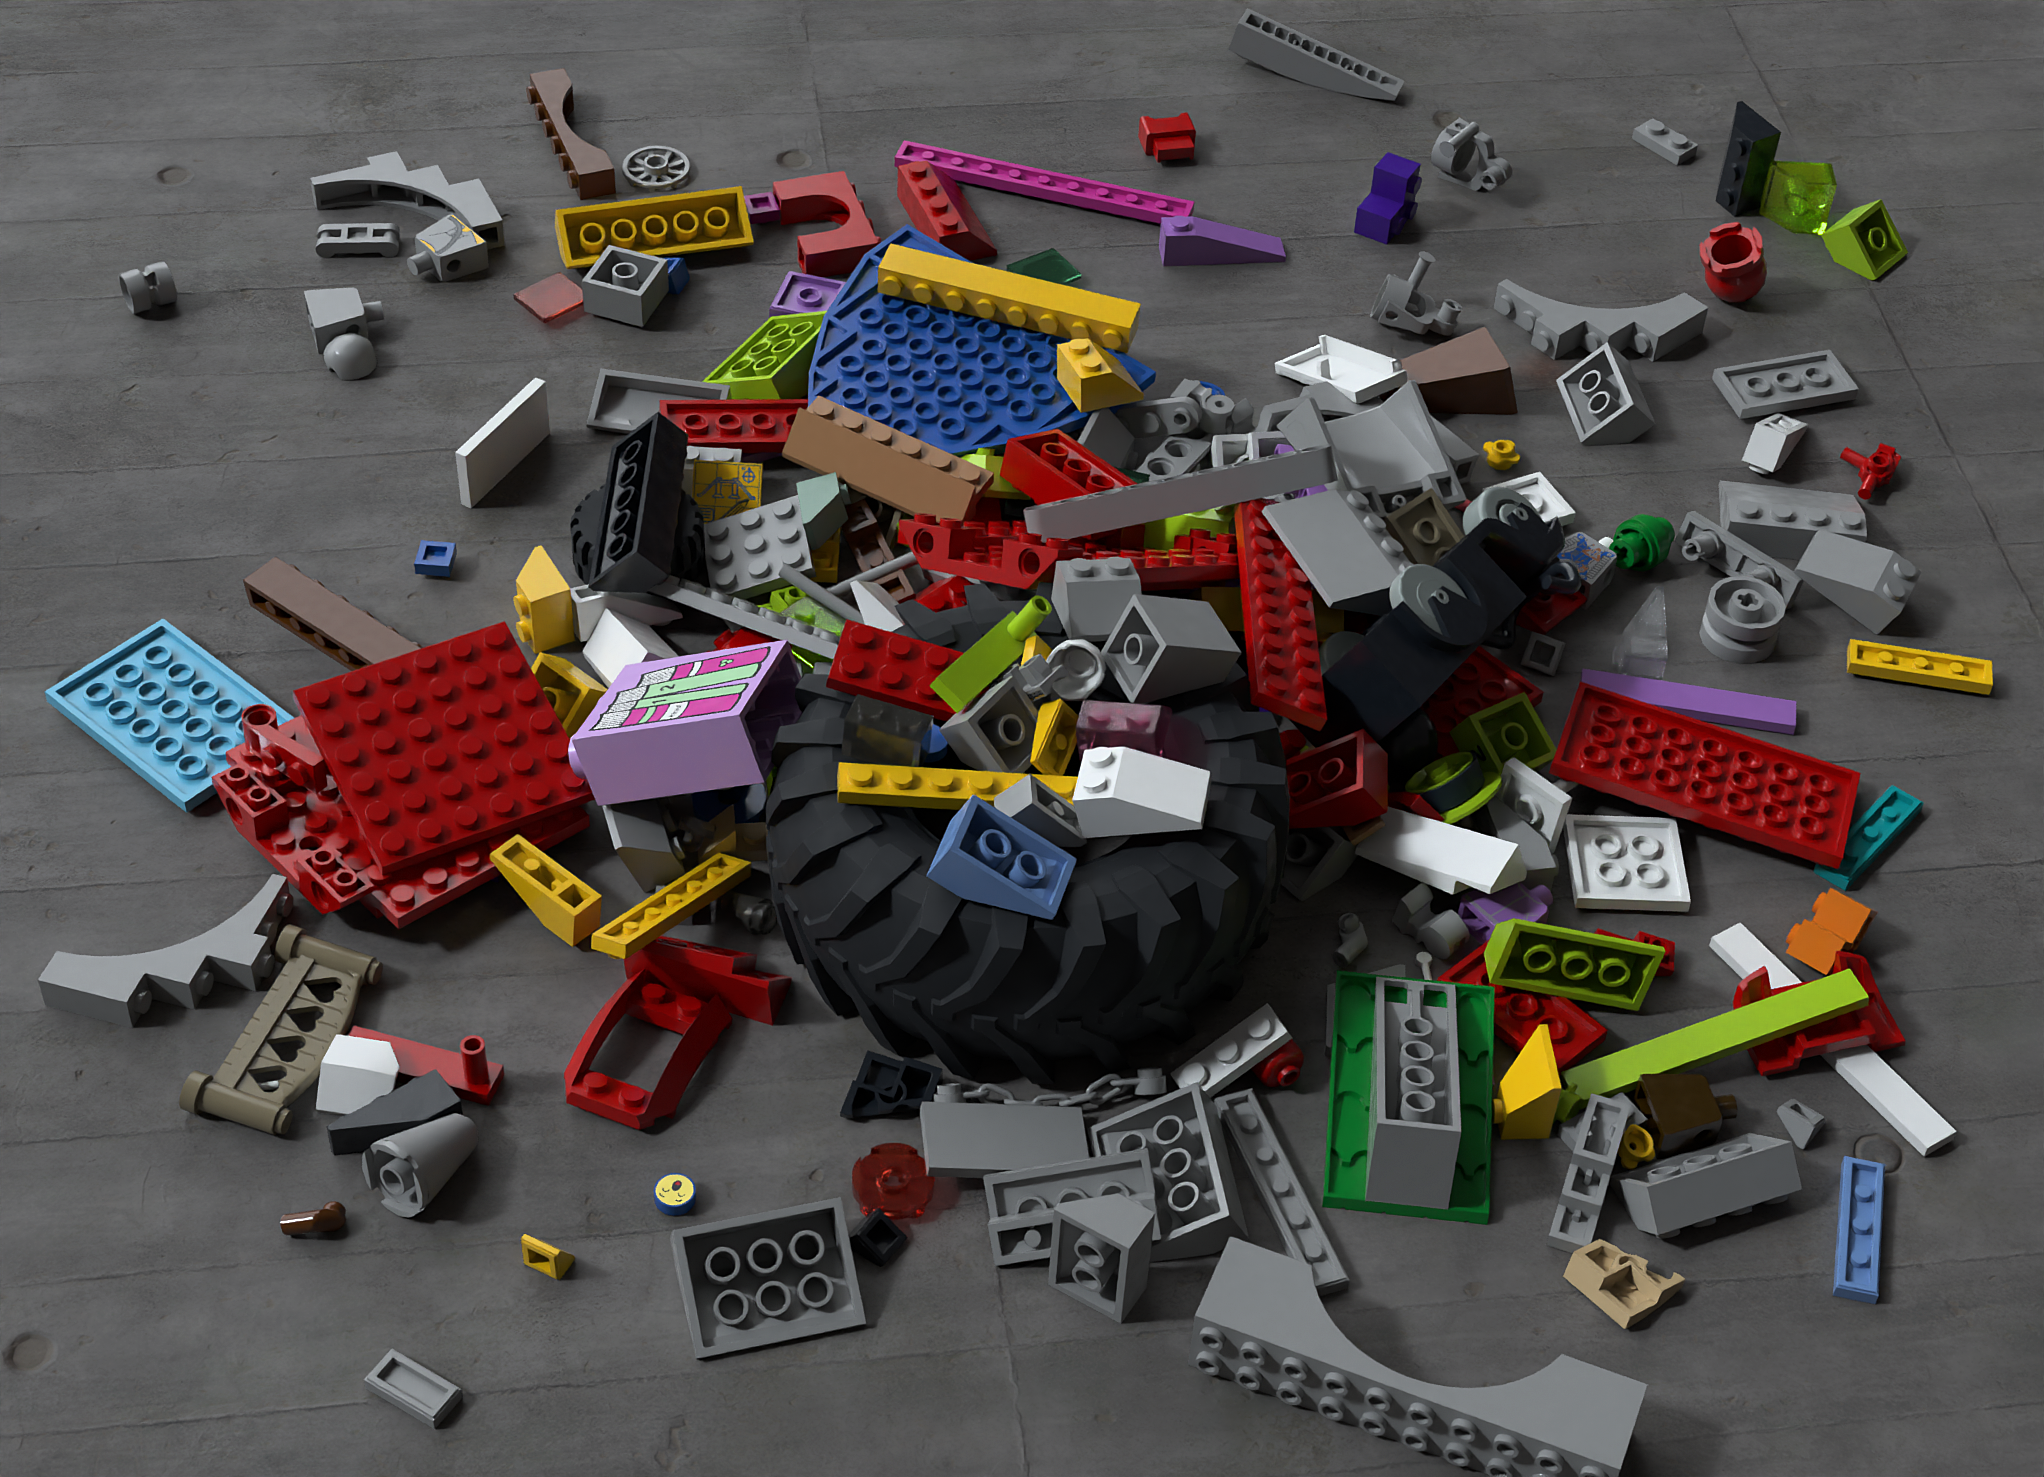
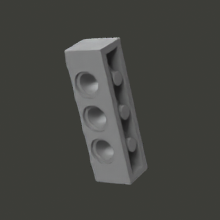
(1179, 454)

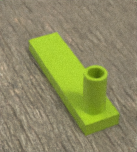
(990, 655)

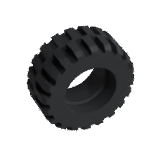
(688, 543)

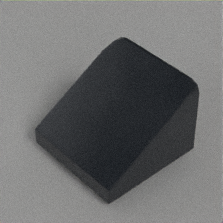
(876, 1237)

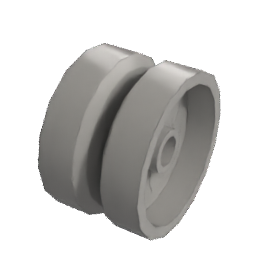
(1742, 619)

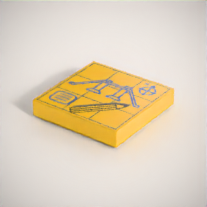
(726, 488)

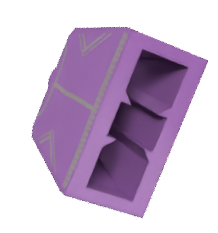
(1484, 910)

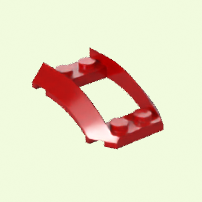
(653, 1003)

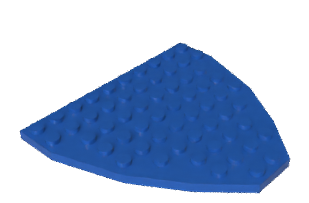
(939, 370)

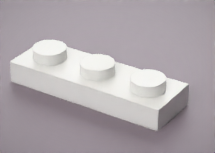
(1234, 1052)

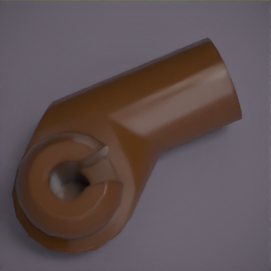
(328, 1219)

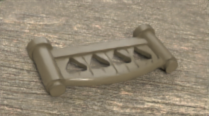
(307, 962)

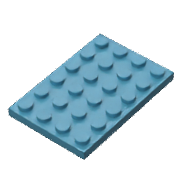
(162, 710)

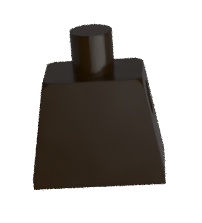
(1681, 1111)

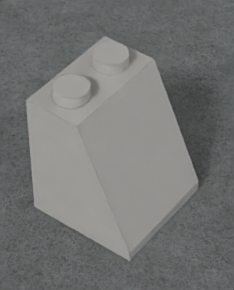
(1168, 648)

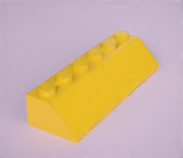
(654, 226)

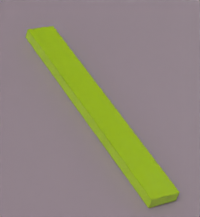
(1719, 1036)

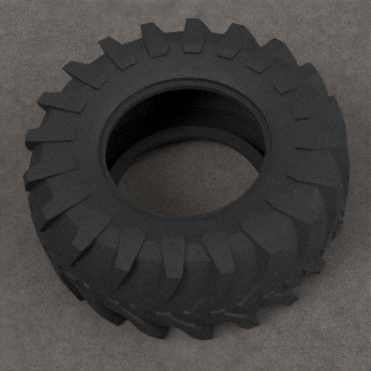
(1135, 929)

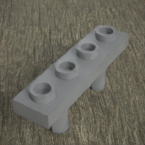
(1734, 556)

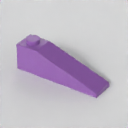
(1206, 242)

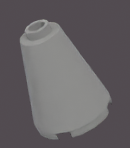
(418, 1162)

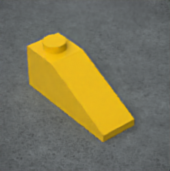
(550, 891)

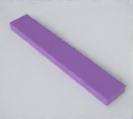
(1702, 702)

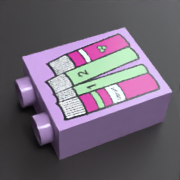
(688, 724)

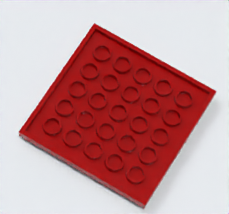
(442, 746)

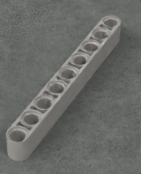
(1183, 494)

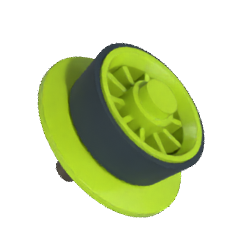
(1455, 787)

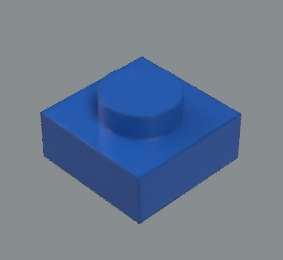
(435, 558)

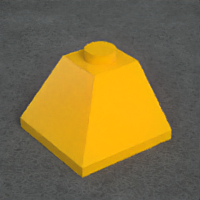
(1529, 1091)

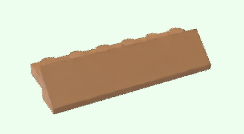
(885, 462)

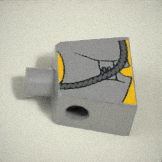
(448, 250)

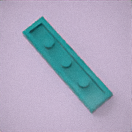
(1872, 835)

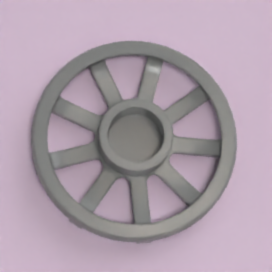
(656, 167)

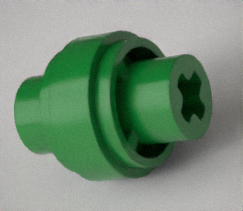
(1642, 542)

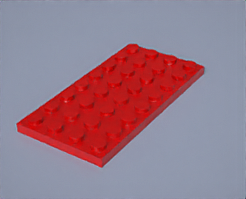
(1707, 774)

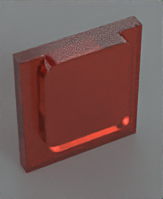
(550, 297)

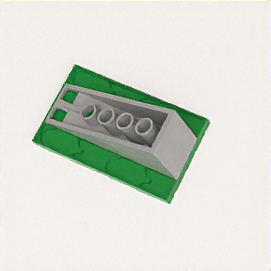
(1410, 1098)

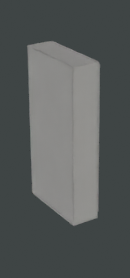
(413, 1388)

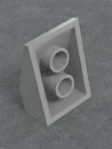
(1858, 577)

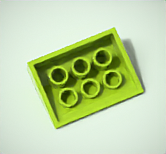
(773, 359)

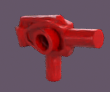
(1874, 470)

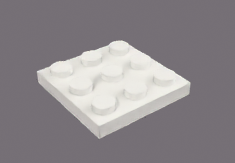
(1626, 863)

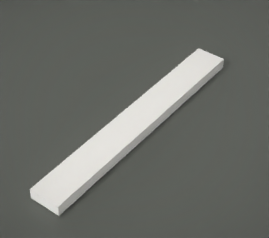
(1857, 1065)

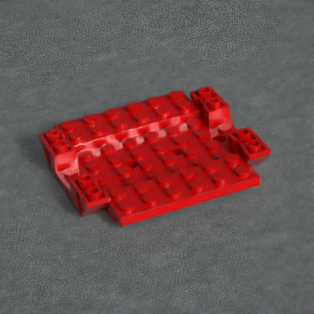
(1022, 560)
(288, 818)

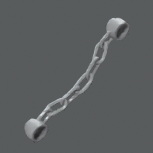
(1147, 1082)

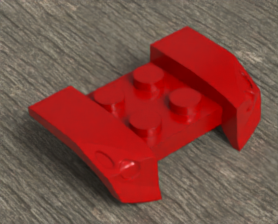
(1865, 1026)

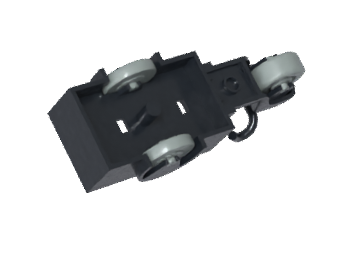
(1442, 617)

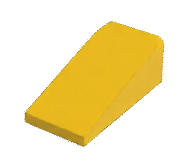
(1054, 738)

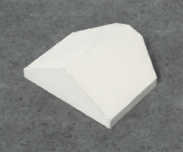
(355, 1074)

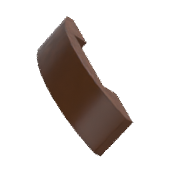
(871, 549)

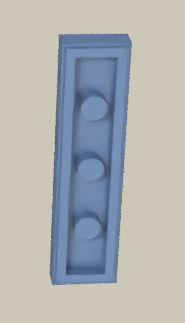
(1859, 1230)

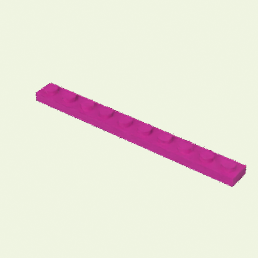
(1046, 184)

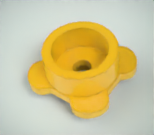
(1501, 454)
(1642, 1143)

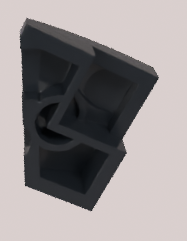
(890, 1086)

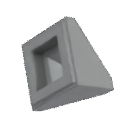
(1800, 1121)

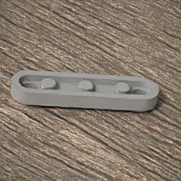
(1158, 417)

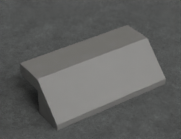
(1025, 1199)

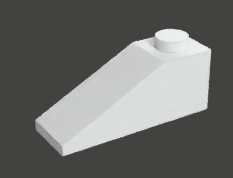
(1773, 442)

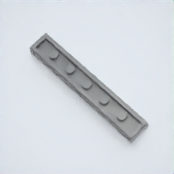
(1280, 1189)

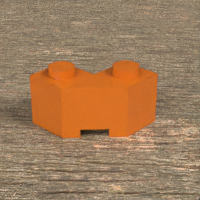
(1837, 926)

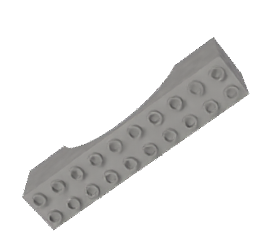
(1275, 1337)

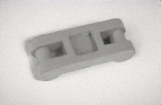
(358, 239)

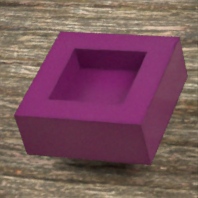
(762, 208)

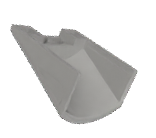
(1381, 452)

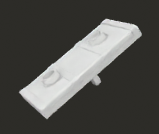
(1349, 368)

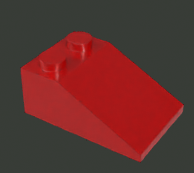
(1338, 783)

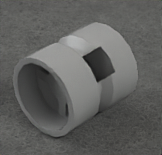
(136, 286)

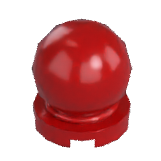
(1734, 262)

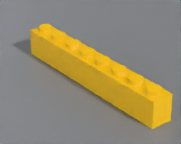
(1008, 297)

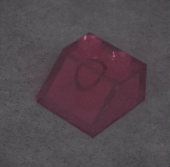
(1122, 725)

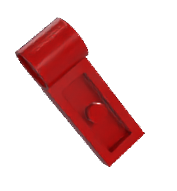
(281, 751)

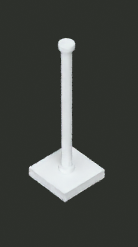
(1536, 799)

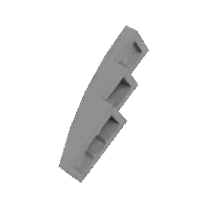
(1588, 1174)

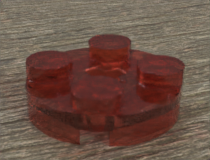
(899, 1201)

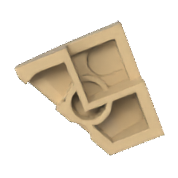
(1619, 1282)

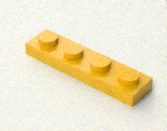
(1919, 666)

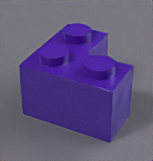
(1390, 199)

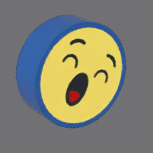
(674, 1194)

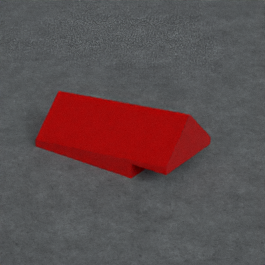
(706, 970)

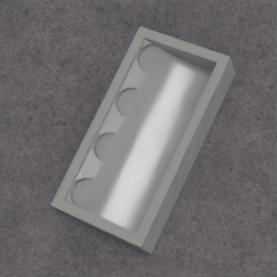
(629, 399)

